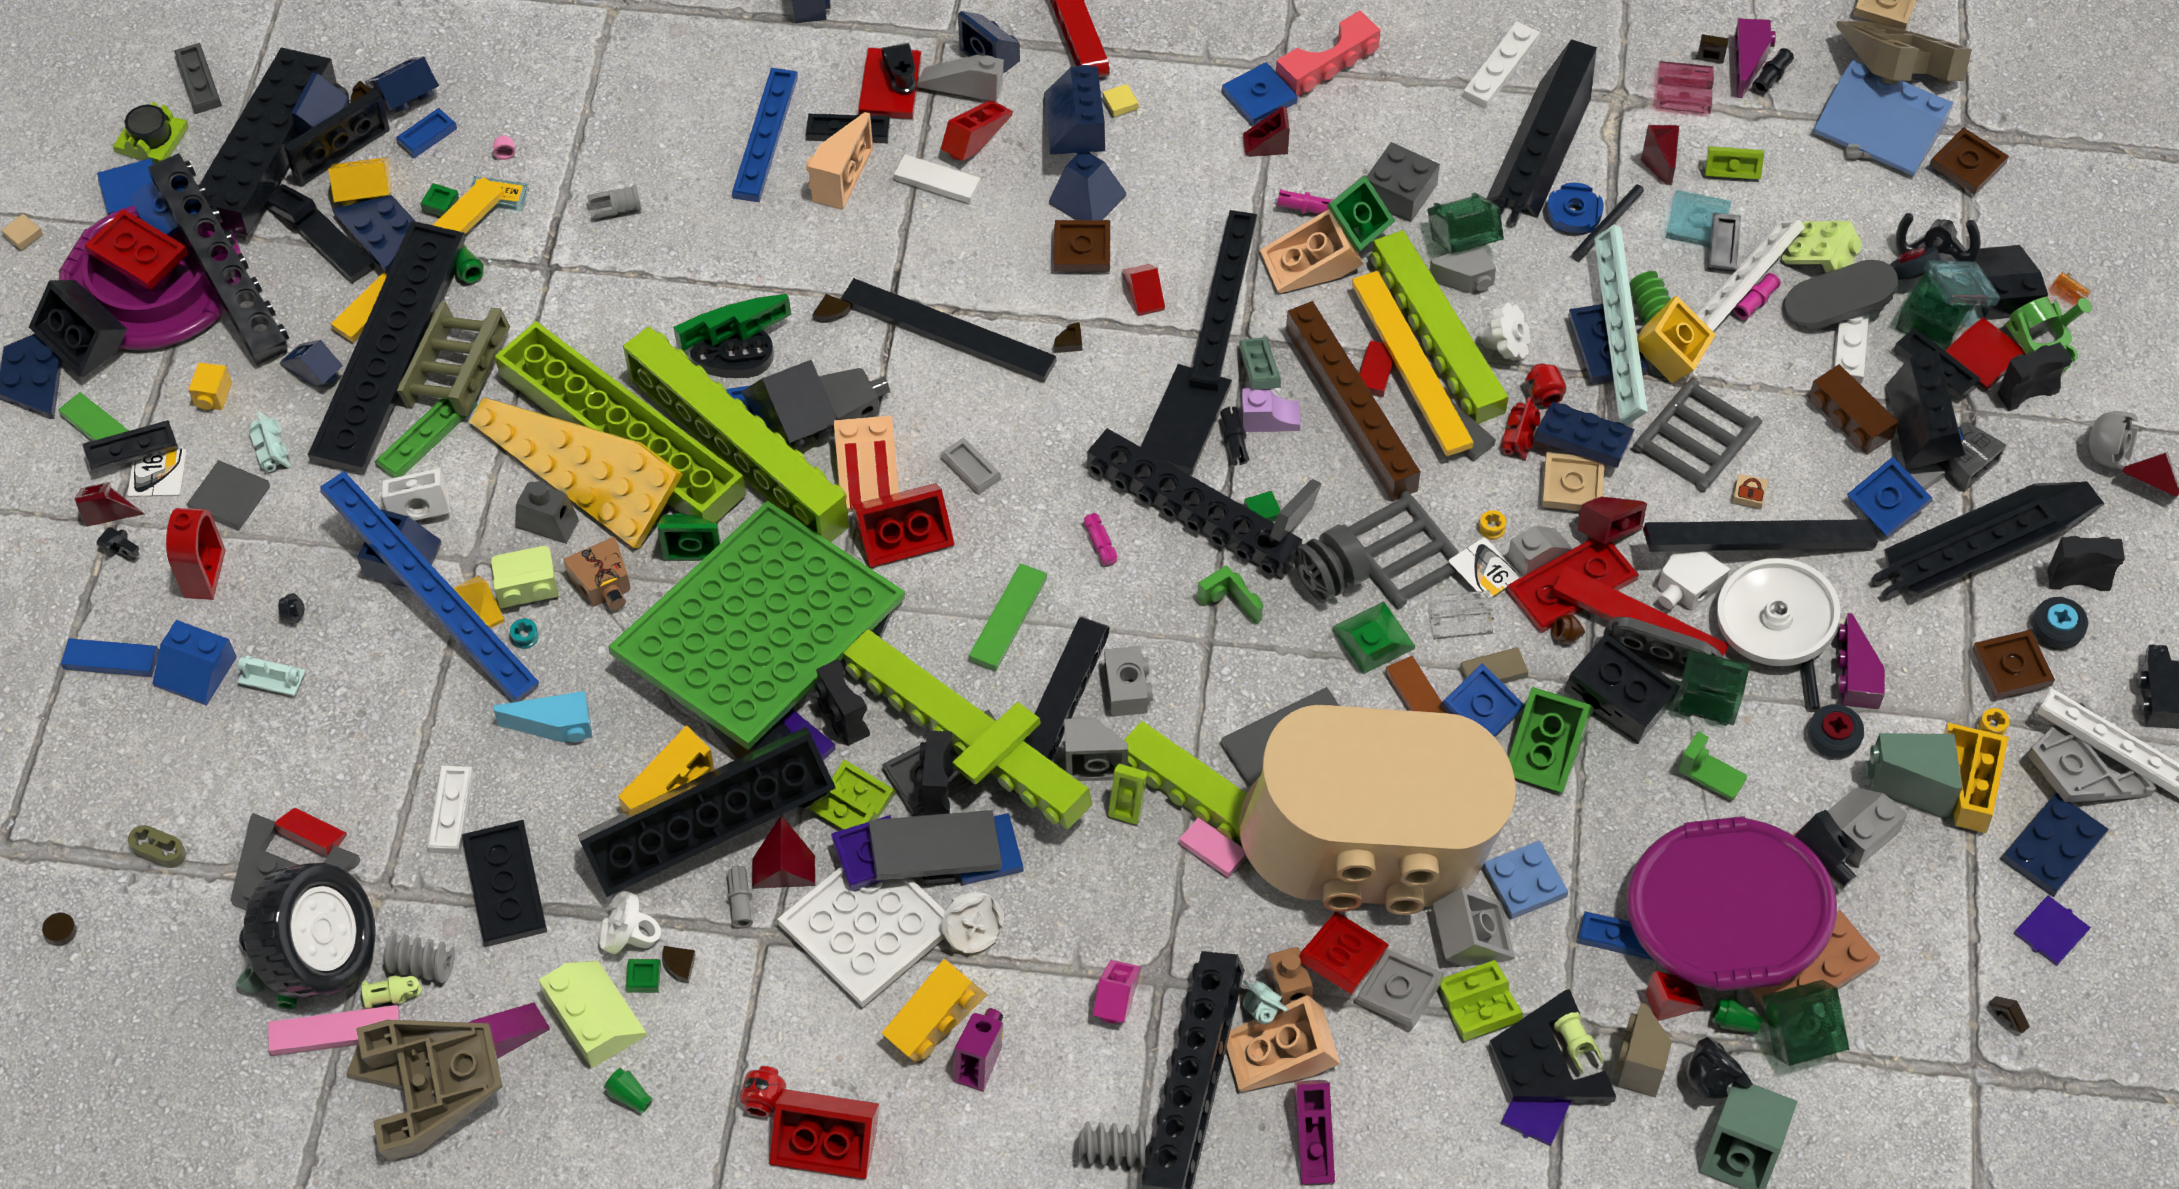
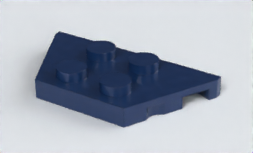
(377, 227)
(30, 375)

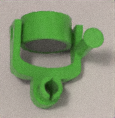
(2041, 314)

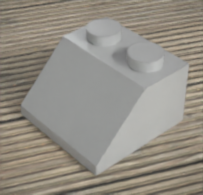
(1092, 749)
(1867, 821)
(1472, 928)

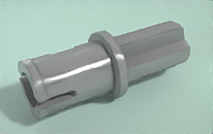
(739, 897)

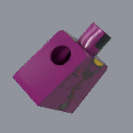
(982, 1040)

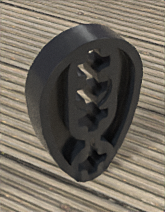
(740, 365)

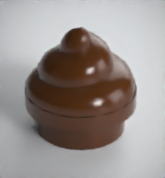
(1567, 629)

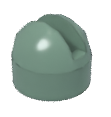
(249, 981)

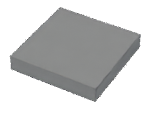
(1400, 988)

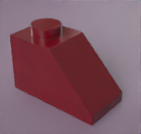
(1611, 518)

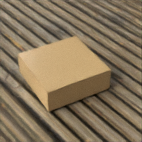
(22, 232)

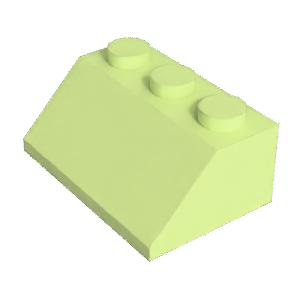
(591, 1010)

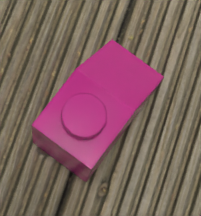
(1116, 991)

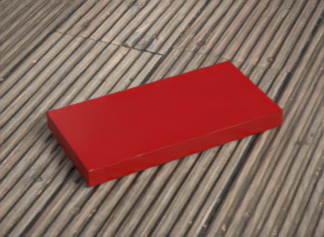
(1591, 558)

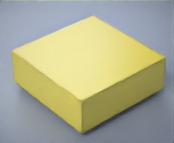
(1120, 100)

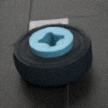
(2068, 630)

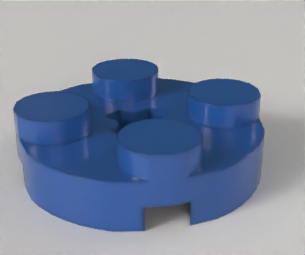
(1575, 221)

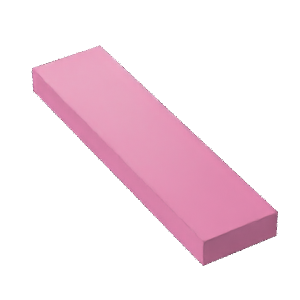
(324, 1030)

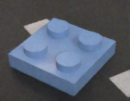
(1525, 879)

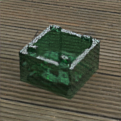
(1465, 223)
(1932, 315)
(1711, 688)
(1806, 1022)

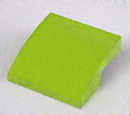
(855, 799)
(1480, 1000)

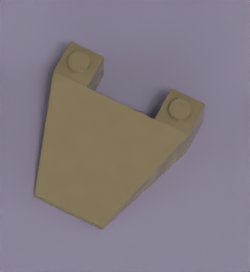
(1900, 53)
(443, 1072)

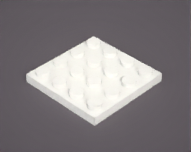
(865, 933)

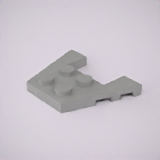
(2079, 772)

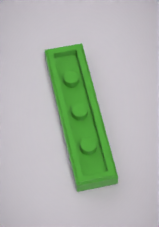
(420, 438)
(1007, 617)

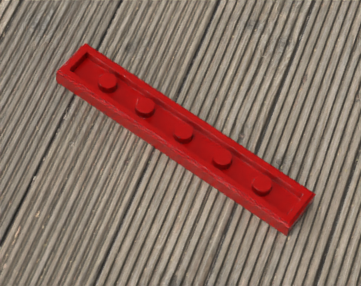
(1612, 603)

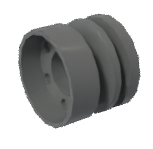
(1331, 563)

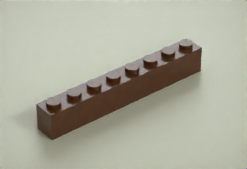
(1352, 401)

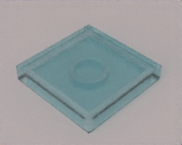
(1692, 217)
(1962, 283)

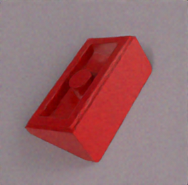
(309, 831)

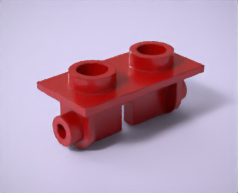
(1525, 419)

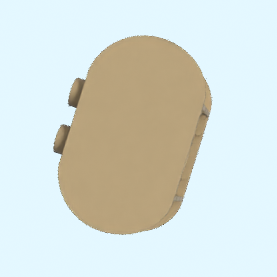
(1376, 806)

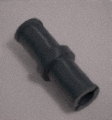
(1773, 70)
(1234, 435)

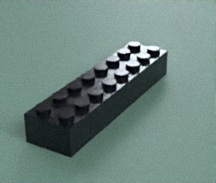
(254, 151)
(706, 811)

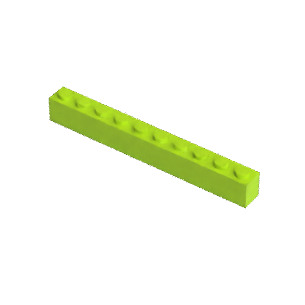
(942, 709)

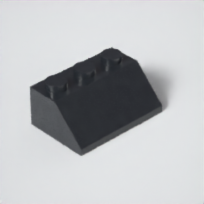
(76, 326)

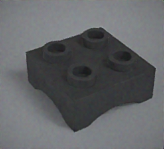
(2033, 375)
(2085, 562)
(841, 703)
(935, 772)

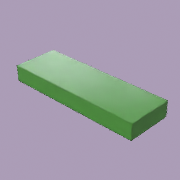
(90, 418)

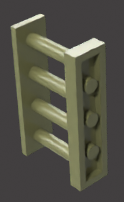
(470, 374)

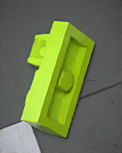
(1734, 162)
(1127, 794)

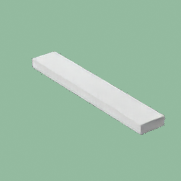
(1749, 272)
(2111, 740)

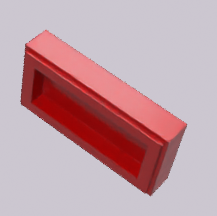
(1376, 368)

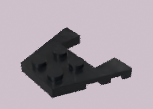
(1534, 1063)

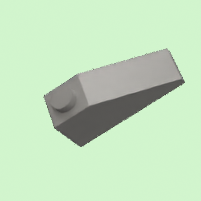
(970, 76)

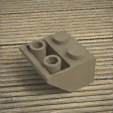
(1643, 1053)

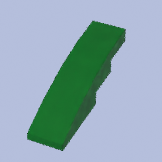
(739, 318)

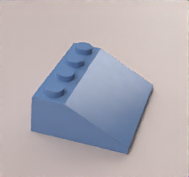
(1891, 119)

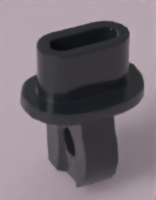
(116, 541)

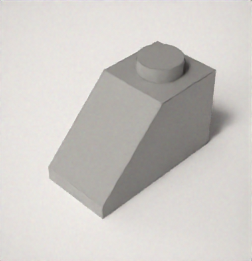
(1464, 270)
(1536, 548)

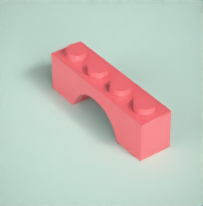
(1306, 69)

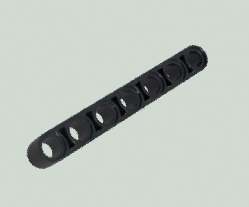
(1067, 685)

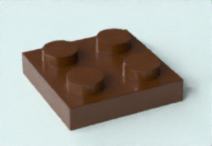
(1969, 160)
(1082, 245)
(2013, 664)

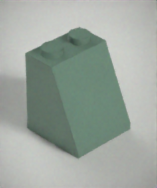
(1916, 770)
(1748, 1136)

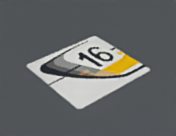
(158, 474)
(1485, 567)

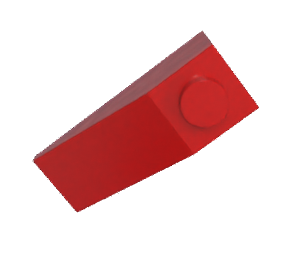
(973, 129)

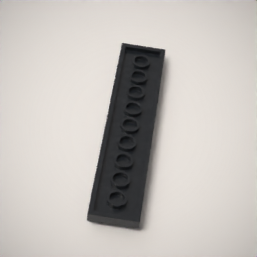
(386, 347)

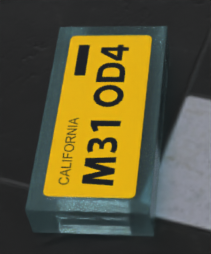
(514, 193)

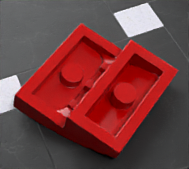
(1985, 351)

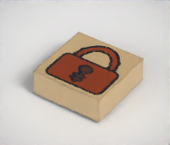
(1750, 491)

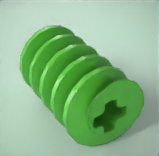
(1648, 294)

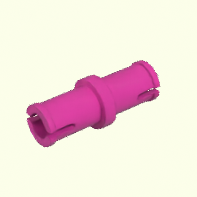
(1302, 202)
(1757, 296)

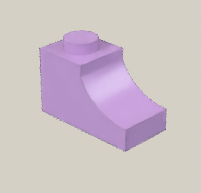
(1267, 412)

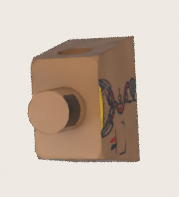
(599, 574)
(1288, 975)

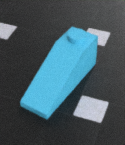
(552, 717)

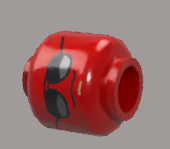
(1545, 384)
(761, 1091)

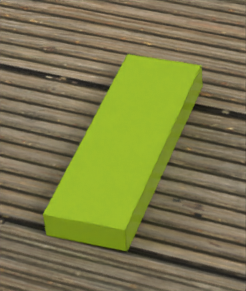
(996, 743)

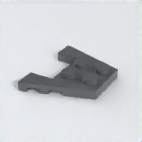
(257, 863)

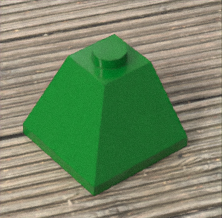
(1361, 213)
(687, 537)
(1373, 637)

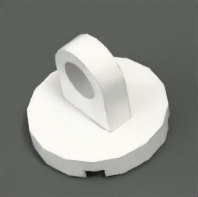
(972, 922)
(624, 925)

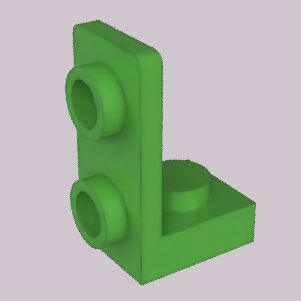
(1223, 581)
(1710, 771)

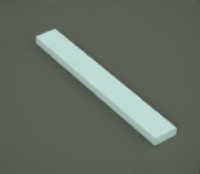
(1620, 325)

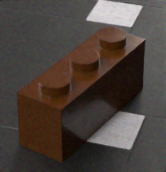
(1853, 409)

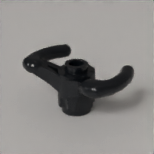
(1941, 236)

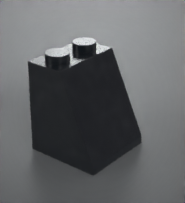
(793, 404)

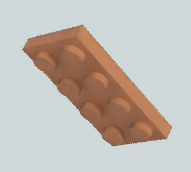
(1840, 962)

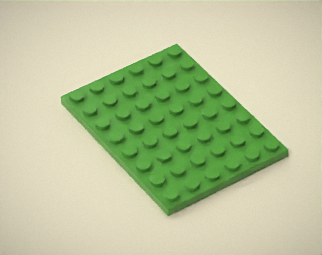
(756, 623)

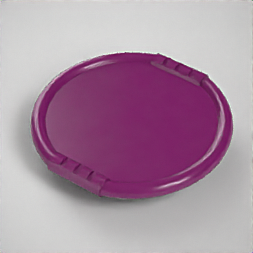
(154, 318)
(1731, 903)

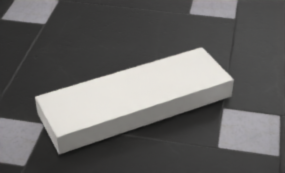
(937, 179)
(450, 809)

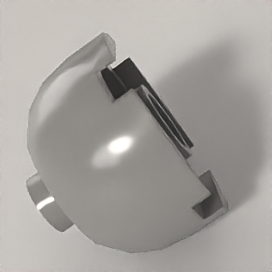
(2112, 438)

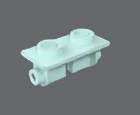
(266, 434)
(270, 675)
(1262, 1001)

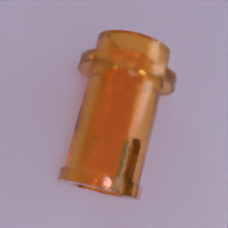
(2070, 287)

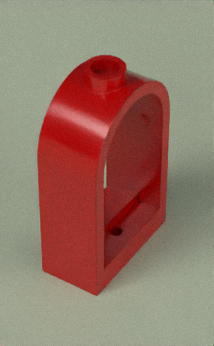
(192, 549)

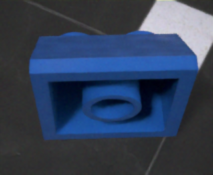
(192, 662)

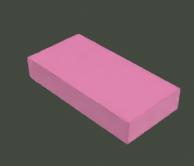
(1213, 847)

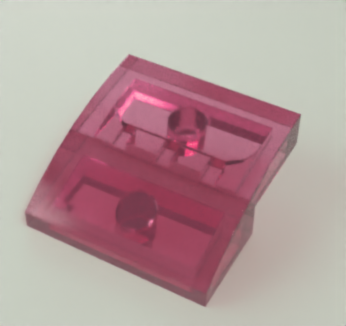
(1684, 87)

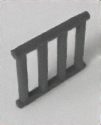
(1676, 406)
(1423, 521)

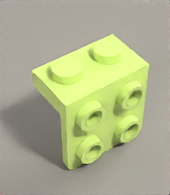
(1824, 243)
(524, 576)

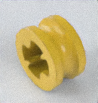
(1492, 532)
(1995, 714)

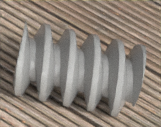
(418, 959)
(1112, 1144)

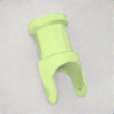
(391, 990)
(1576, 1038)

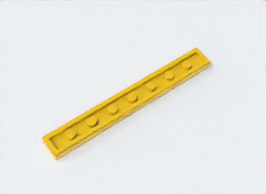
(459, 217)
(1412, 364)

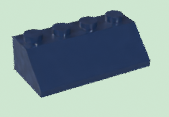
(1075, 112)

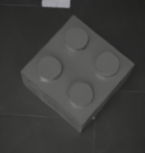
(1403, 180)

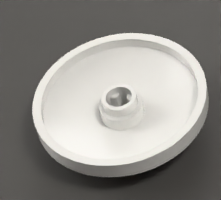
(1778, 612)

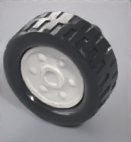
(309, 930)

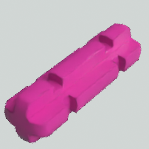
(1100, 539)

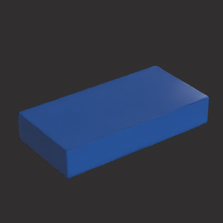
(426, 133)

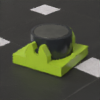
(149, 133)

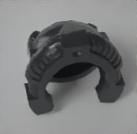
(1713, 1070)

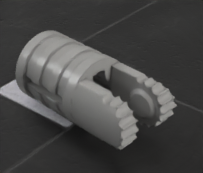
(621, 201)

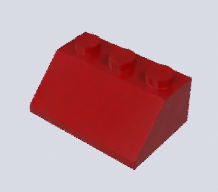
(903, 524)
(823, 1133)

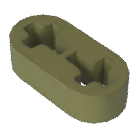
(154, 852)

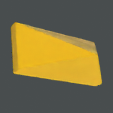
(480, 598)

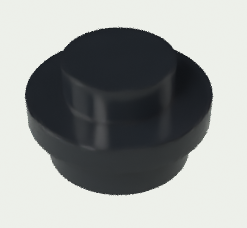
(291, 608)

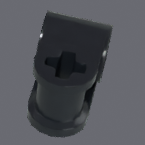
(900, 67)

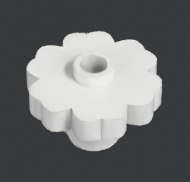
(1507, 332)

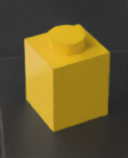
(210, 386)

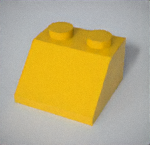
(360, 180)
(1675, 340)

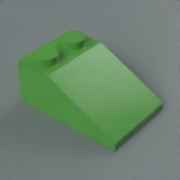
(1549, 739)

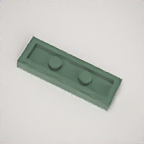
(1259, 363)

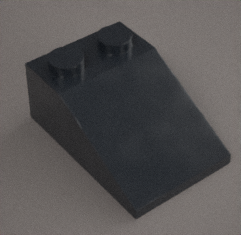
(2013, 278)

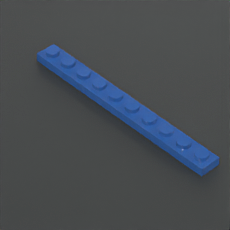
(429, 587)

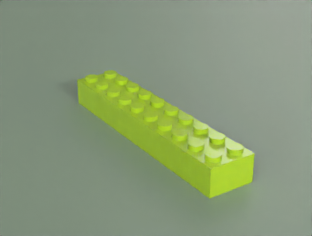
(584, 394)
(735, 434)

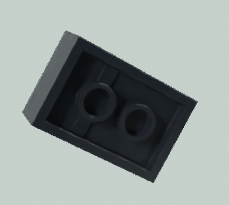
(1622, 688)

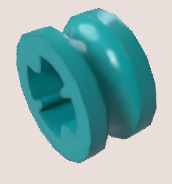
(524, 642)

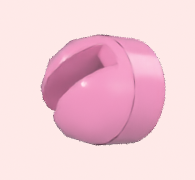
(503, 147)

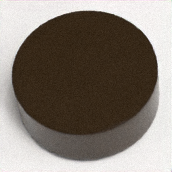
(59, 929)

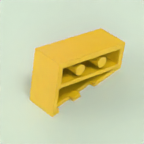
(675, 765)
(1980, 765)
(933, 1011)

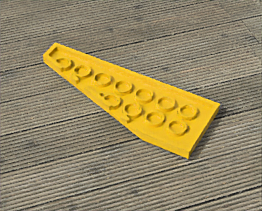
(600, 472)

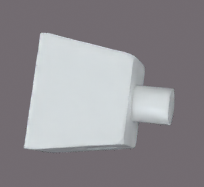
(1690, 579)

